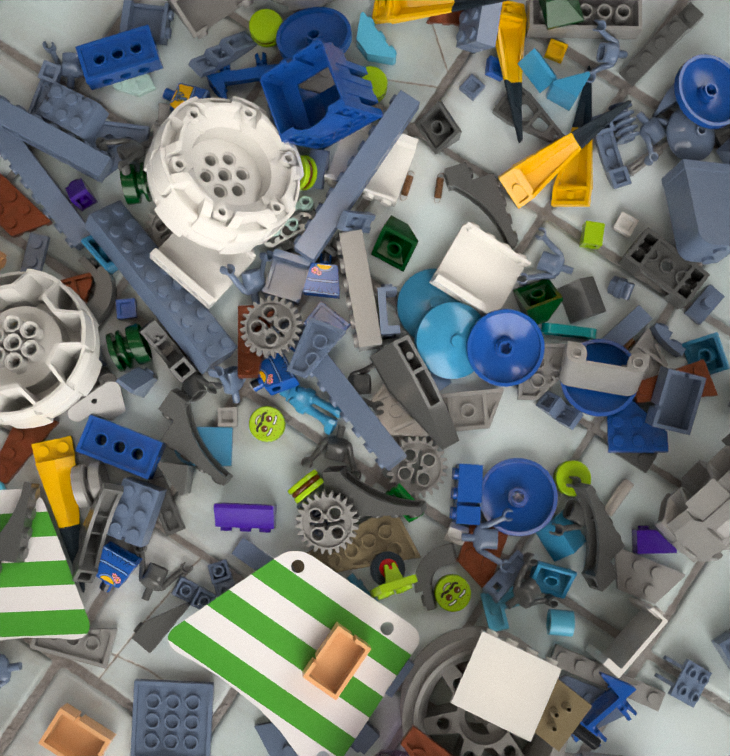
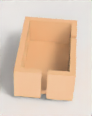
(336, 661)
(76, 735)

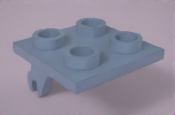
(689, 682)

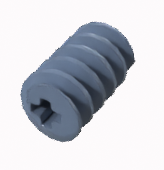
(623, 125)

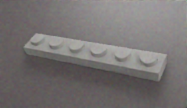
(589, 670)

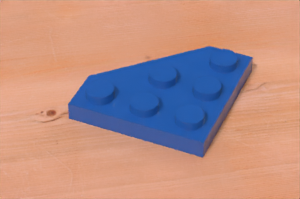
(631, 434)

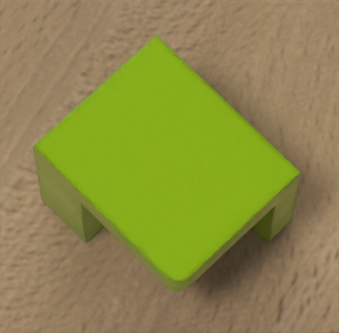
(592, 235)

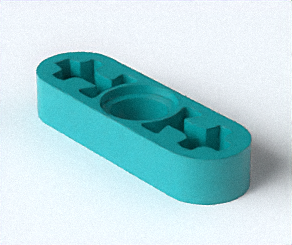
(568, 331)

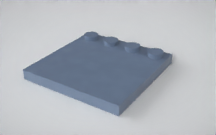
(172, 718)

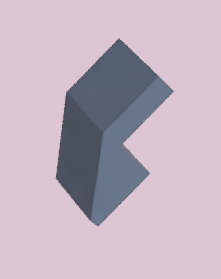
(559, 410)

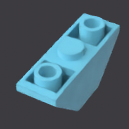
(373, 42)

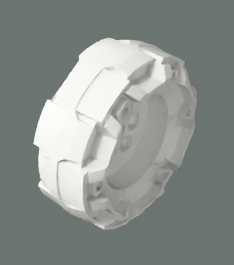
(257, 170)
(64, 342)

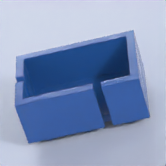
(466, 494)

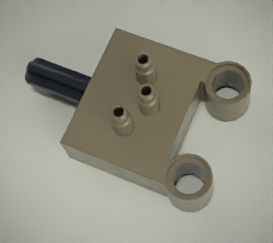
(563, 718)

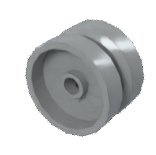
(88, 482)

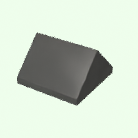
(439, 128)
(581, 299)
(179, 476)

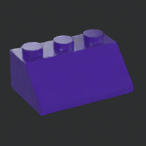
(245, 516)

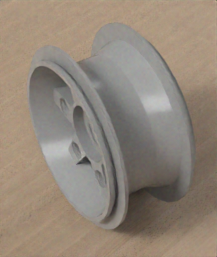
(440, 660)

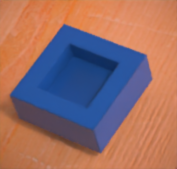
(493, 68)
(126, 308)

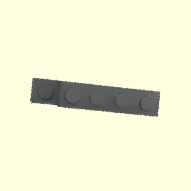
(661, 43)
(485, 194)
(185, 438)
(367, 499)
(18, 530)
(94, 532)
(602, 539)

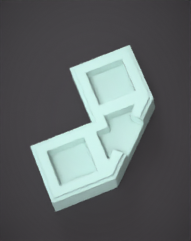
(136, 86)

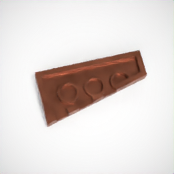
(248, 362)
(699, 368)
(19, 448)

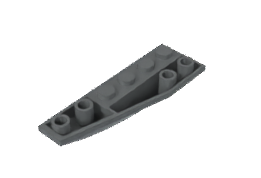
(415, 389)

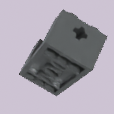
(647, 256)

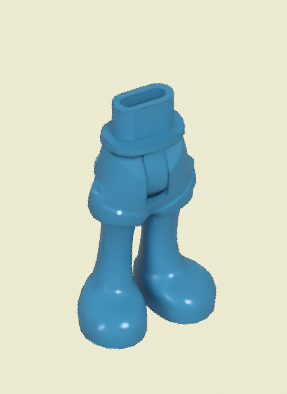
(303, 399)

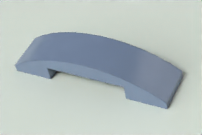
(48, 76)
(610, 157)

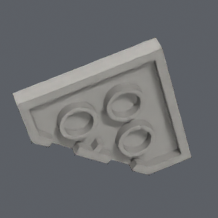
(545, 376)

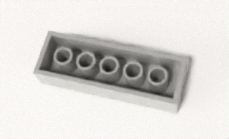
(621, 17)
(359, 285)

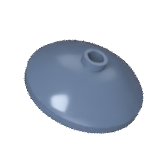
(687, 138)

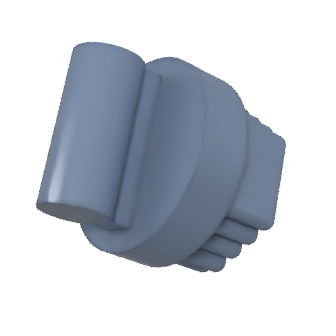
(620, 288)

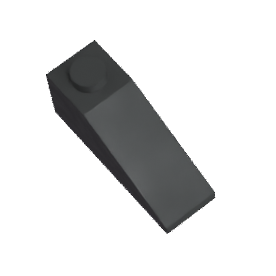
(155, 629)

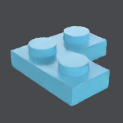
(494, 612)

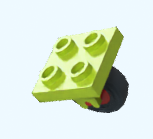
(388, 572)

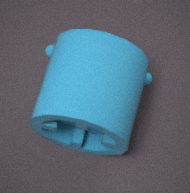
(560, 622)

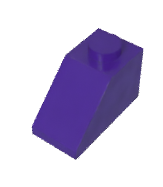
(80, 194)
(650, 541)

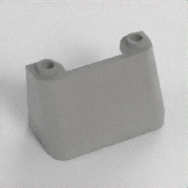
(202, 14)
(601, 377)

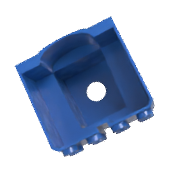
(321, 118)

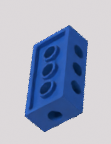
(119, 57)
(109, 453)

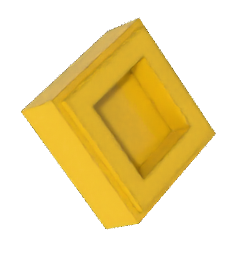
(556, 50)

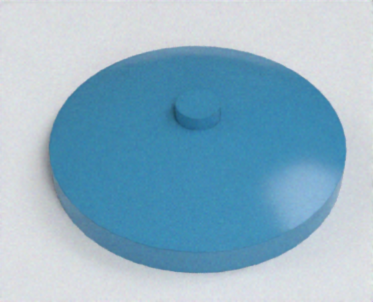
(417, 298)
(443, 339)

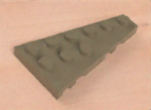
(372, 538)

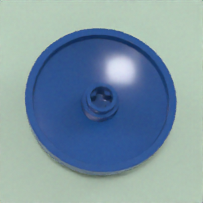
(310, 24)
(704, 91)
(505, 347)
(595, 402)
(524, 489)

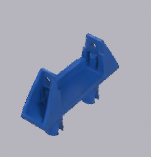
(226, 77)
(606, 703)

